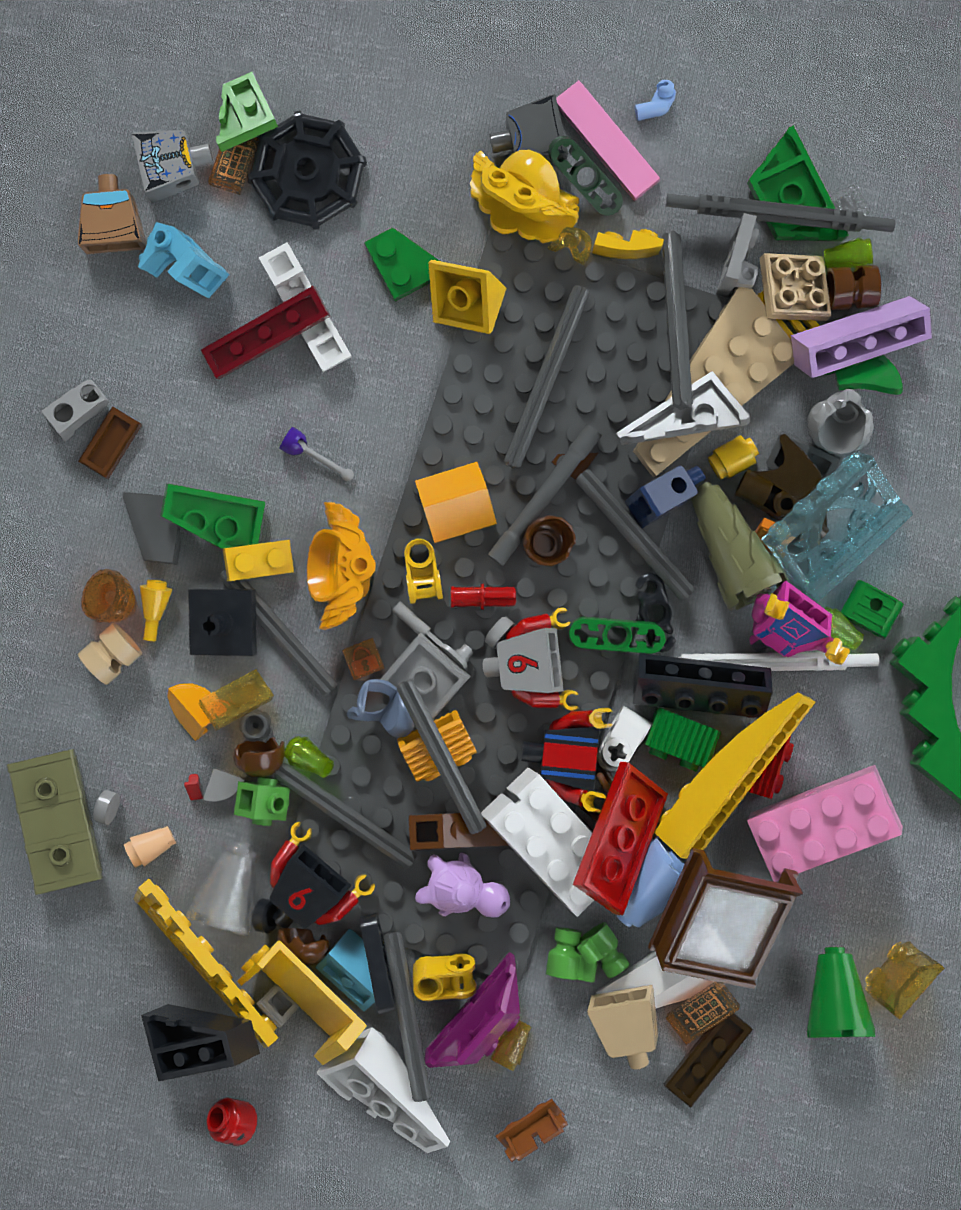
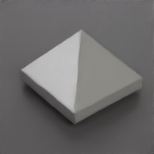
(277, 1005)

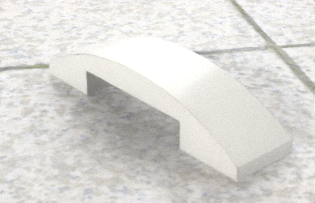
(291, 280)

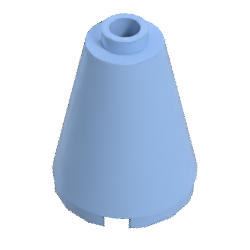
(653, 885)

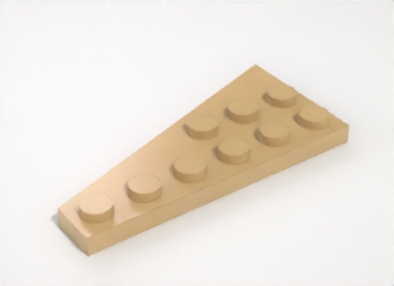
(745, 356)

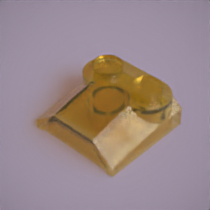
(902, 978)

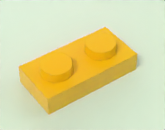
(258, 560)

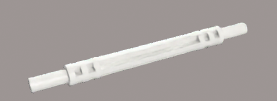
(798, 662)

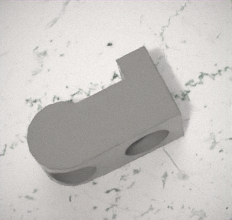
(75, 408)

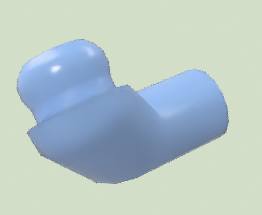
(659, 104)

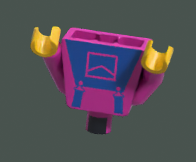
(793, 625)

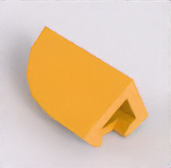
(185, 705)

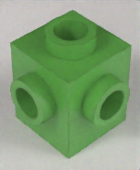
(262, 801)

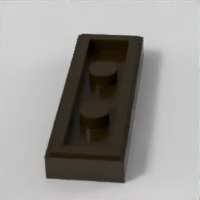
(707, 1059)

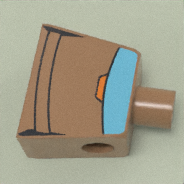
(109, 219)

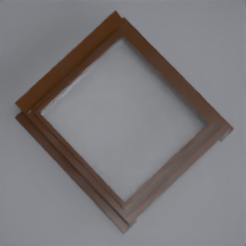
(721, 922)

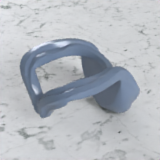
(393, 717)

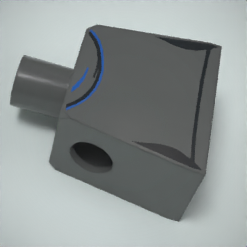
(531, 128)

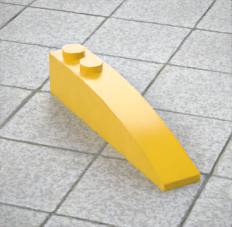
(728, 777)

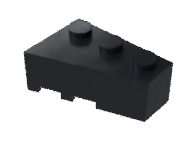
(196, 1041)

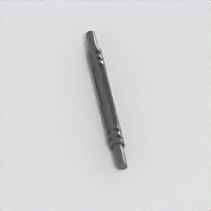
(780, 212)

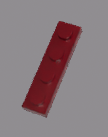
(265, 332)

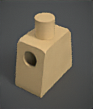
(626, 1023)

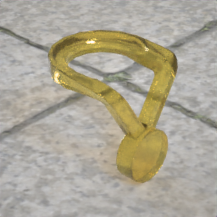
(571, 238)

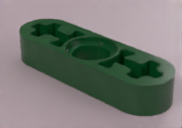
(608, 187)

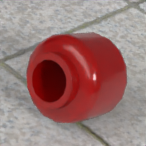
(232, 1121)

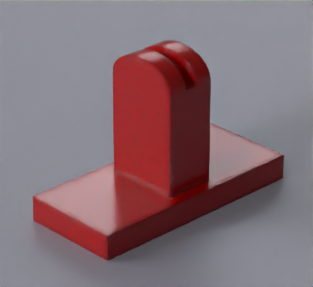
(193, 787)

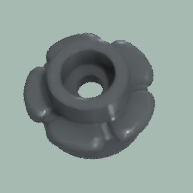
(251, 733)

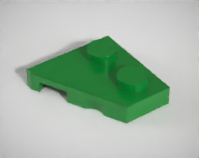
(400, 262)

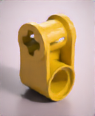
(422, 574)
(441, 978)

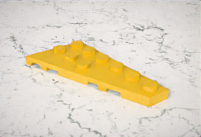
(198, 954)

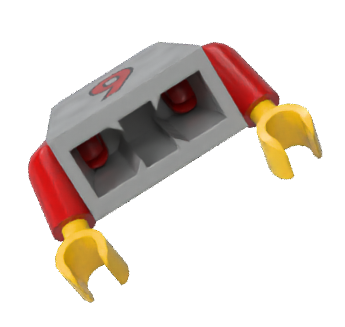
(531, 662)

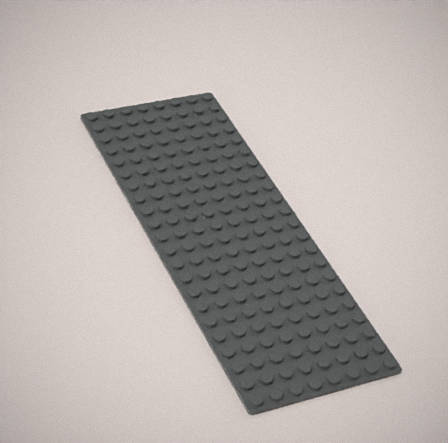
(607, 380)

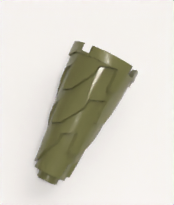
(735, 550)

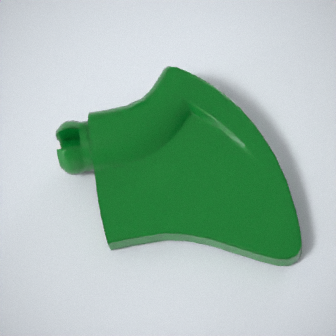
(872, 374)

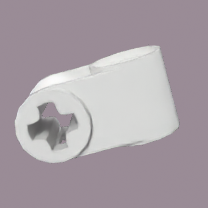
(625, 736)

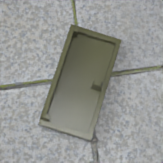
(55, 821)

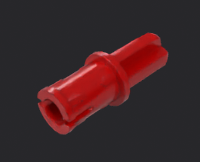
(483, 596)

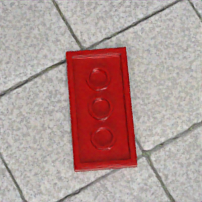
(620, 838)

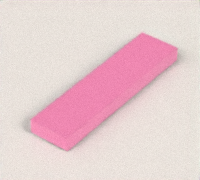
(607, 140)

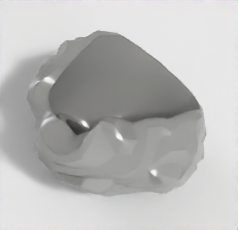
(840, 423)

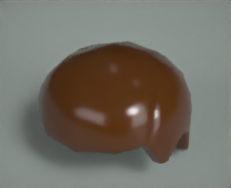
(549, 540)
(259, 758)
(304, 945)

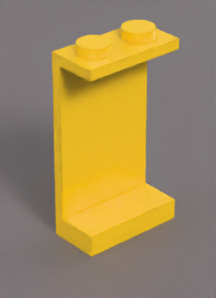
(310, 995)

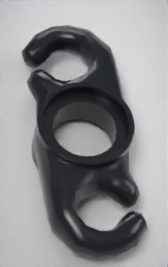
(660, 597)

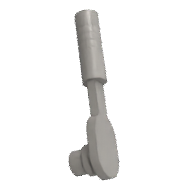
(460, 656)

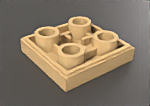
(795, 287)

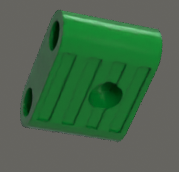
(871, 609)

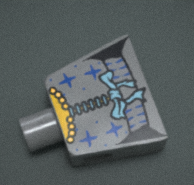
(168, 162)

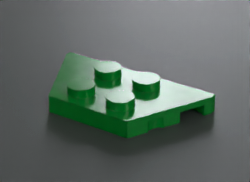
(792, 179)

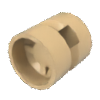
(110, 653)

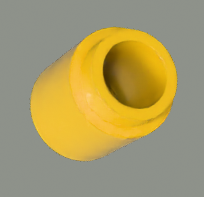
(733, 457)

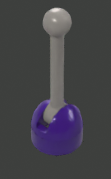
(296, 443)

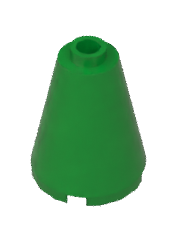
(838, 998)

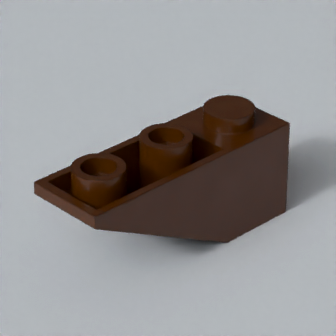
(448, 832)

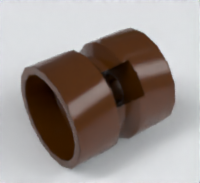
(854, 287)

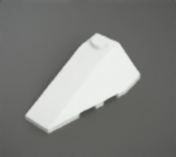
(667, 986)
(380, 1080)

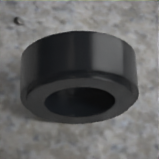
(263, 916)

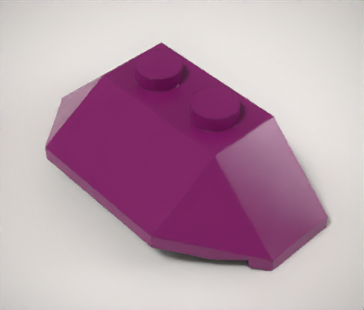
(479, 1021)

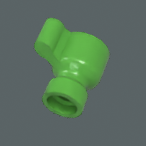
(601, 945)
(564, 959)

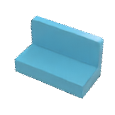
(348, 969)

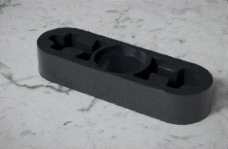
(377, 963)

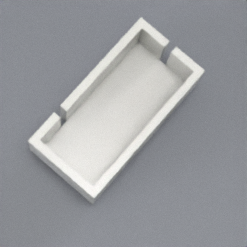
(543, 835)

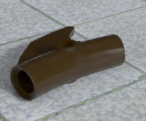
(792, 480)

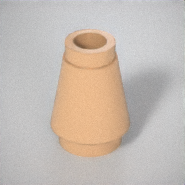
(149, 845)

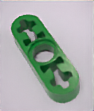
(641, 646)

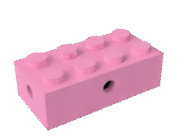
(825, 823)

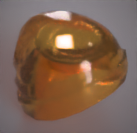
(108, 597)

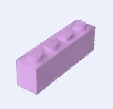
(861, 336)

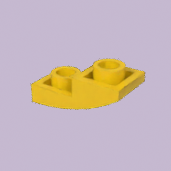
(641, 245)

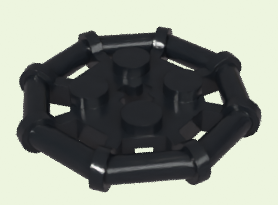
(315, 186)

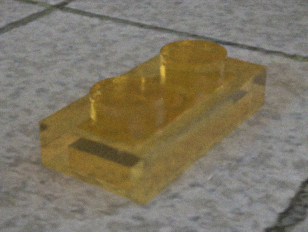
(236, 699)

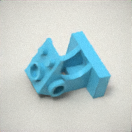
(169, 245)

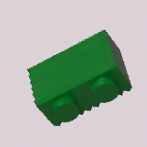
(681, 738)

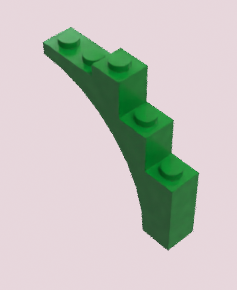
(931, 706)

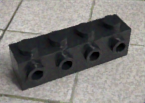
(702, 685)

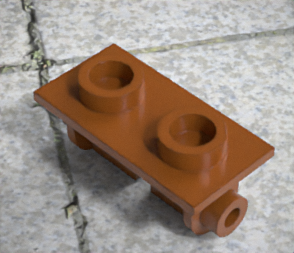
(544, 1120)

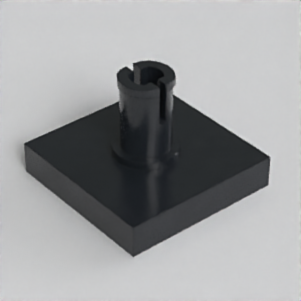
(222, 622)

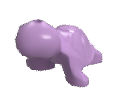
(459, 888)

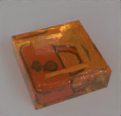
(363, 659)

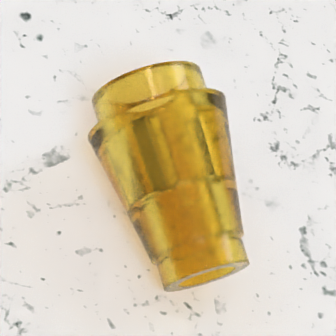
(512, 1046)

